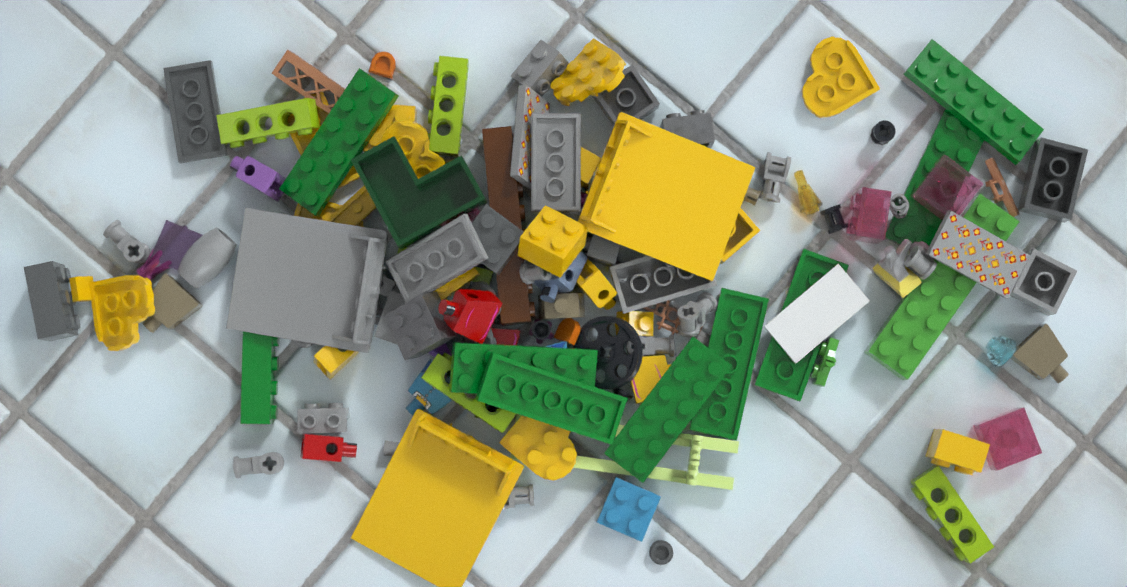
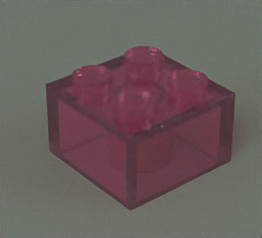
(946, 188)
(869, 215)
(1009, 438)

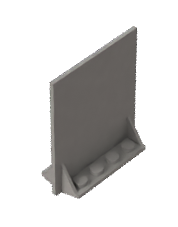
(307, 280)

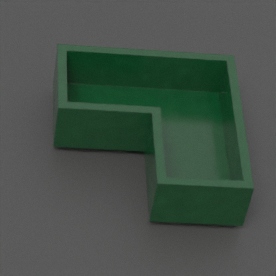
(415, 205)

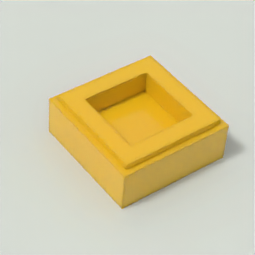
(80, 288)

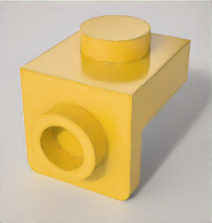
(640, 320)

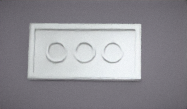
(816, 313)

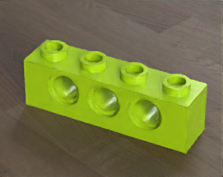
(457, 69)
(232, 123)
(435, 377)
(978, 542)

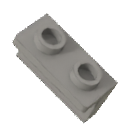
(540, 68)
(322, 420)

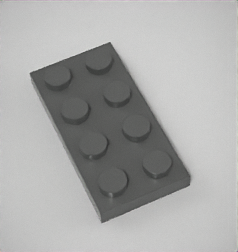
(194, 111)

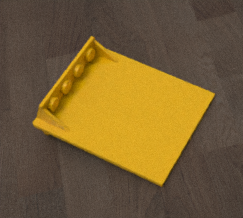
(665, 196)
(437, 501)

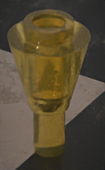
(808, 199)

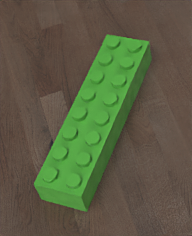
(931, 305)

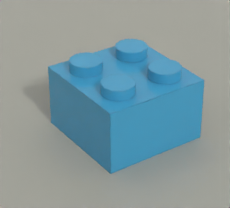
(628, 509)

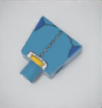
(426, 395)

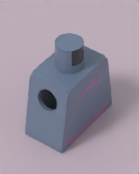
(563, 284)

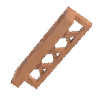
(310, 71)

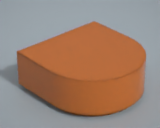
(383, 65)
(568, 331)

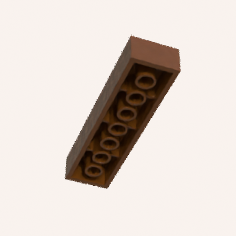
(504, 199)

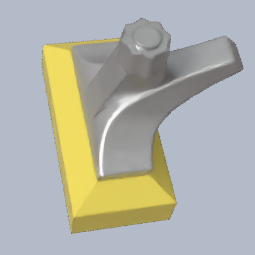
(894, 272)

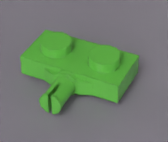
(827, 361)

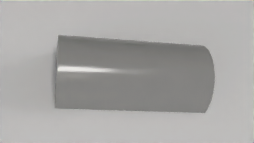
(651, 281)

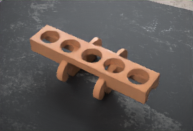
(998, 178)
(663, 325)

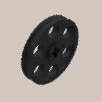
(617, 353)

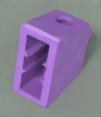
(258, 176)

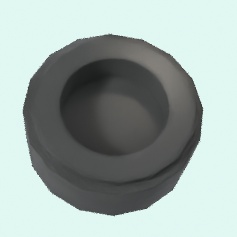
(661, 552)

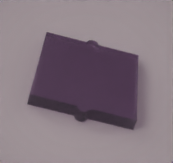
(174, 243)

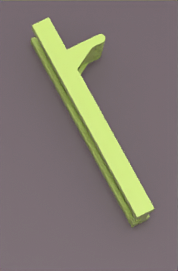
(688, 477)

